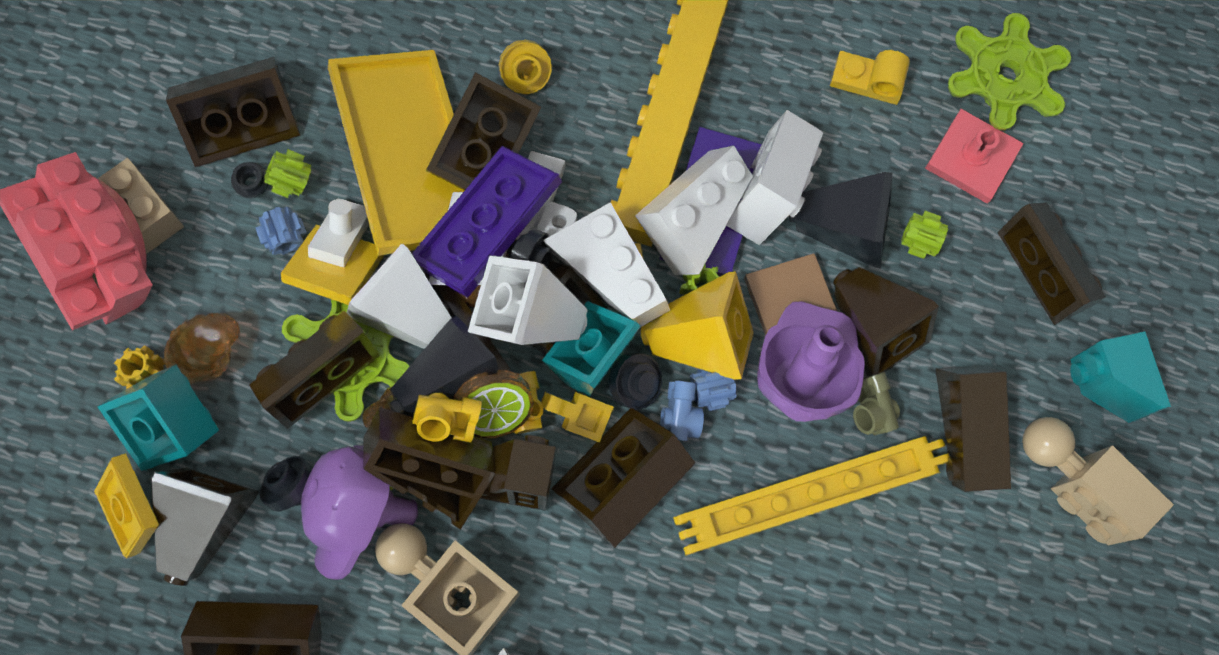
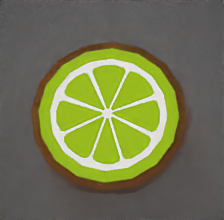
(504, 399)

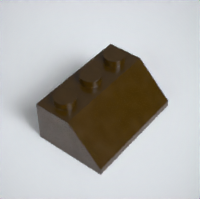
(233, 111)
(1050, 262)
(314, 369)
(624, 476)
(252, 629)

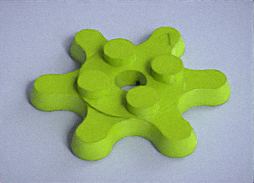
(1016, 52)
(384, 369)

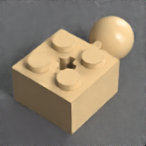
(151, 212)
(1100, 487)
(403, 551)

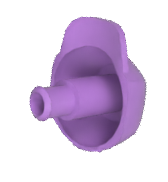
(811, 363)
(344, 509)

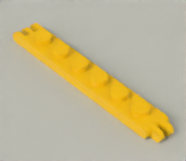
(810, 493)

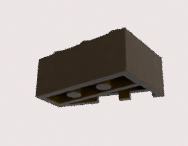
(975, 426)
(442, 473)
(522, 473)

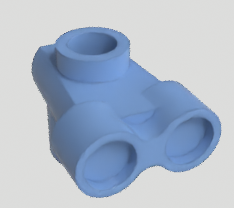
(680, 415)

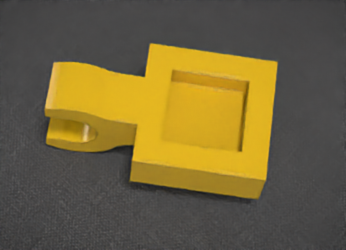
(582, 415)

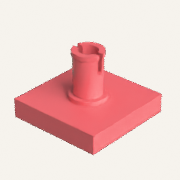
(974, 156)

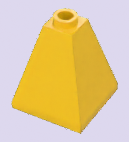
(705, 329)

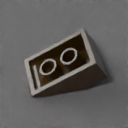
(481, 125)

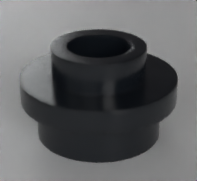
(242, 173)

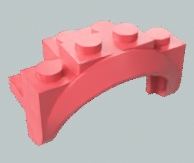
(79, 235)

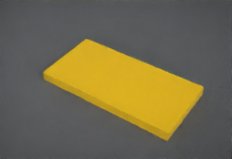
(393, 123)

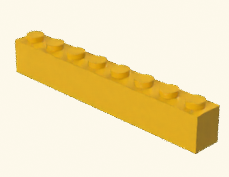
(669, 111)

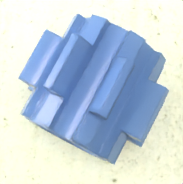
(281, 230)
(712, 389)

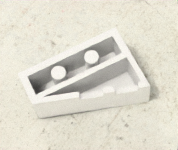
(778, 178)
(695, 209)
(610, 264)

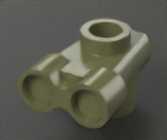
(877, 409)

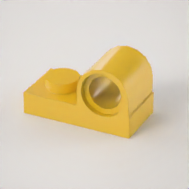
(876, 78)

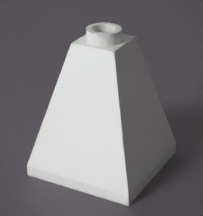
(400, 301)
(525, 304)

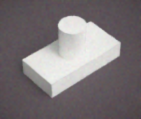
(339, 233)

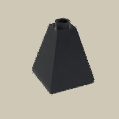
(849, 216)
(442, 367)

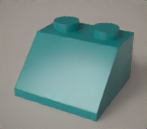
(588, 360)
(1121, 377)
(159, 418)

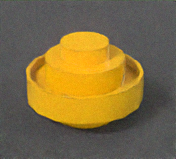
(525, 66)

